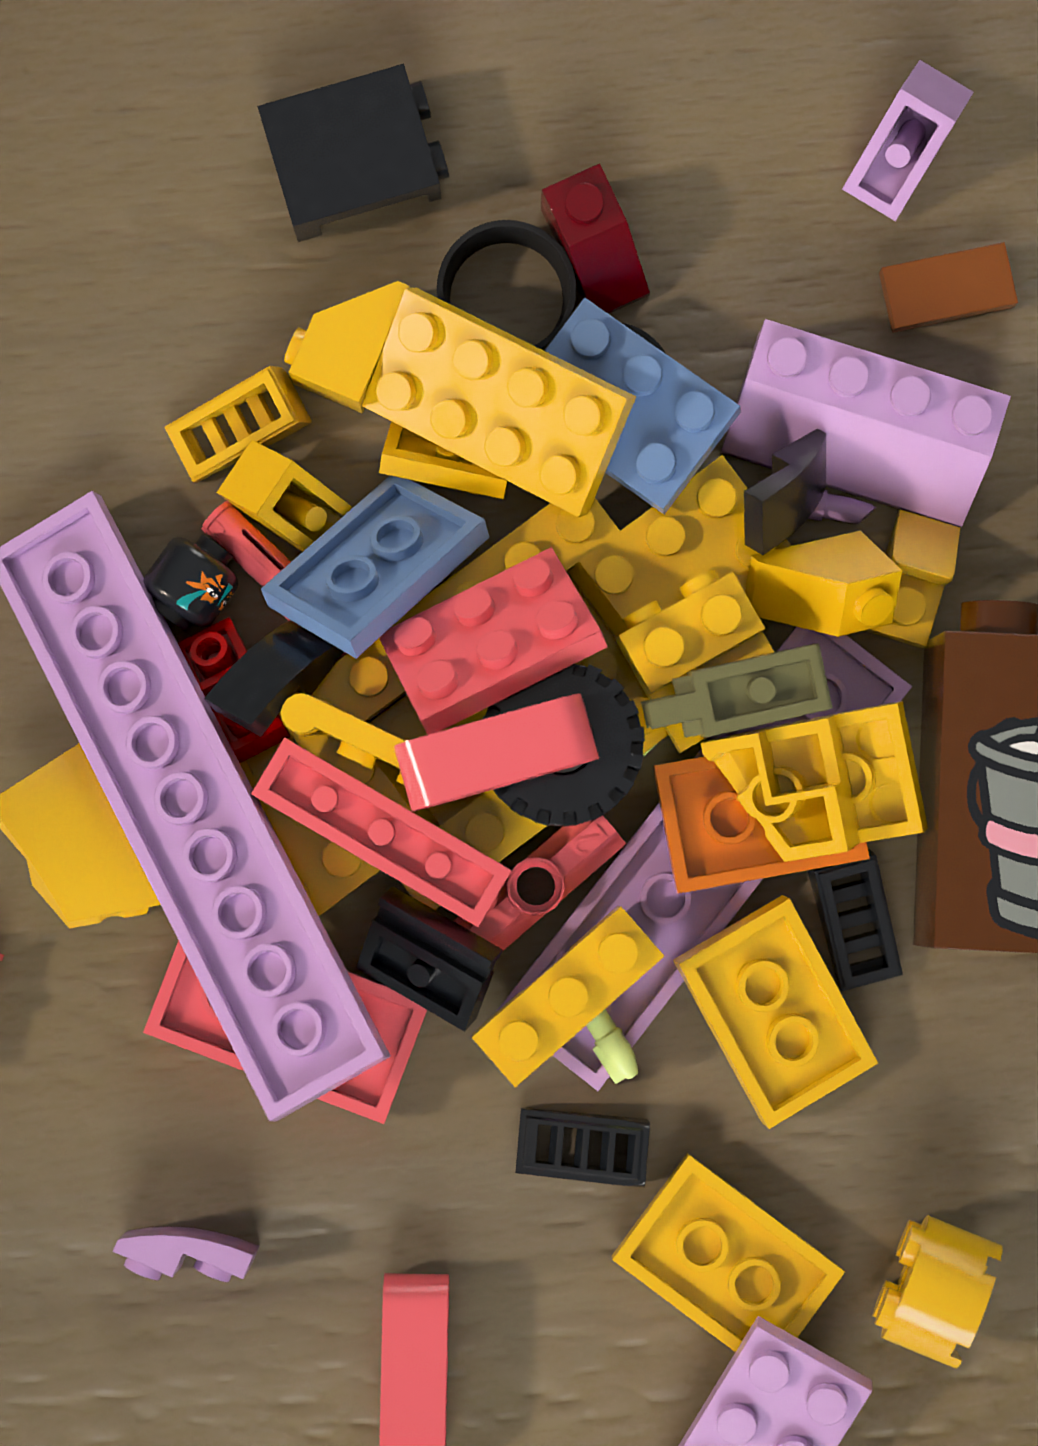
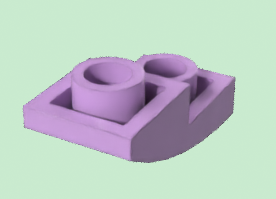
(163, 1250)

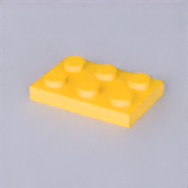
(775, 1011)
(724, 1258)

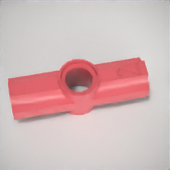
(569, 857)

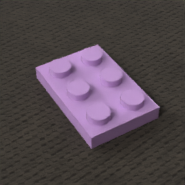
(779, 1395)

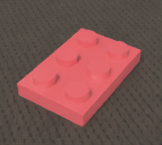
(492, 641)

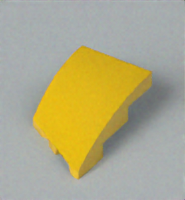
(826, 780)
(75, 843)

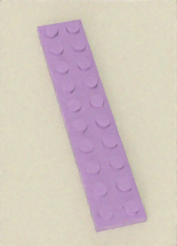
(188, 809)

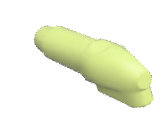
(612, 1048)

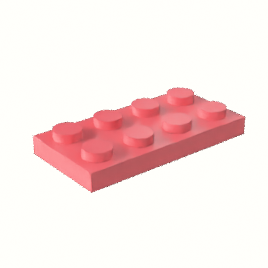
(188, 1021)

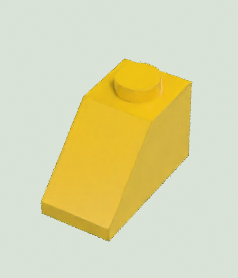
(344, 346)
(282, 496)
(826, 585)

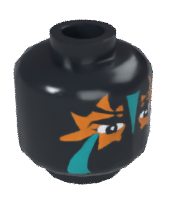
(191, 582)

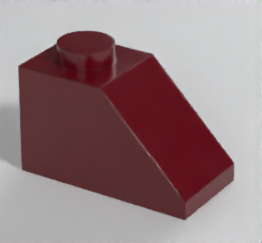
(595, 238)

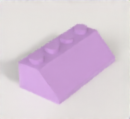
(888, 425)

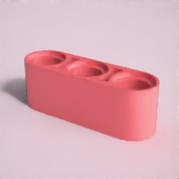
(496, 752)
(414, 1360)

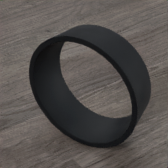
(517, 233)

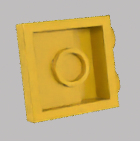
(701, 631)

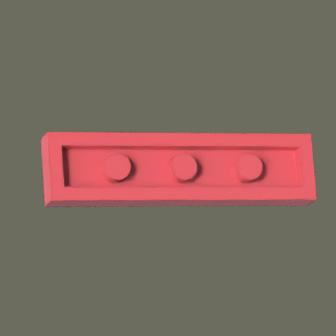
(381, 832)

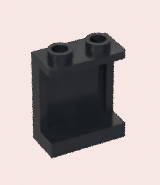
(352, 148)

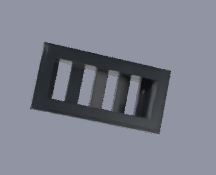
(833, 922)
(637, 1149)

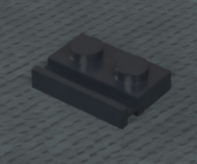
(428, 958)

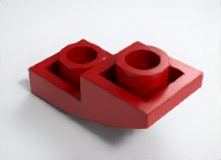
(210, 657)

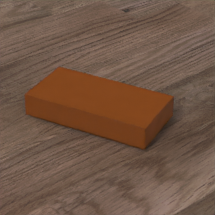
(948, 287)

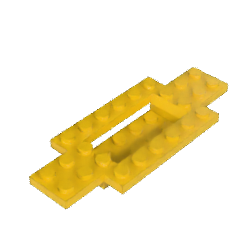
(614, 577)

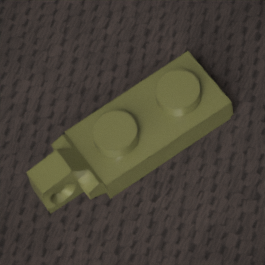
(744, 693)

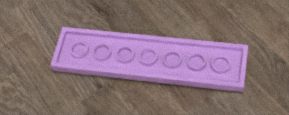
(644, 883)

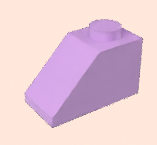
(907, 140)

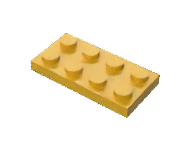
(498, 401)

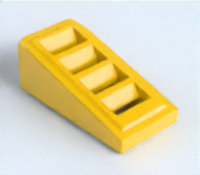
(250, 390)

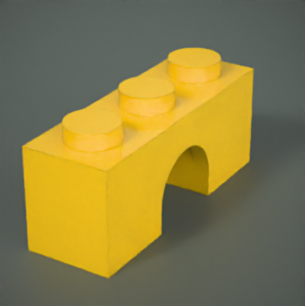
(567, 996)

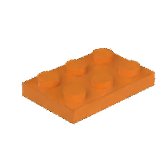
(713, 835)

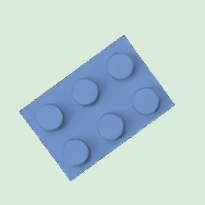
(674, 411)
(375, 564)

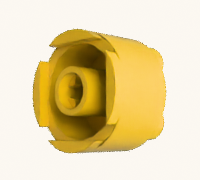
(938, 1290)

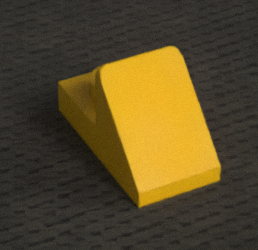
(928, 557)

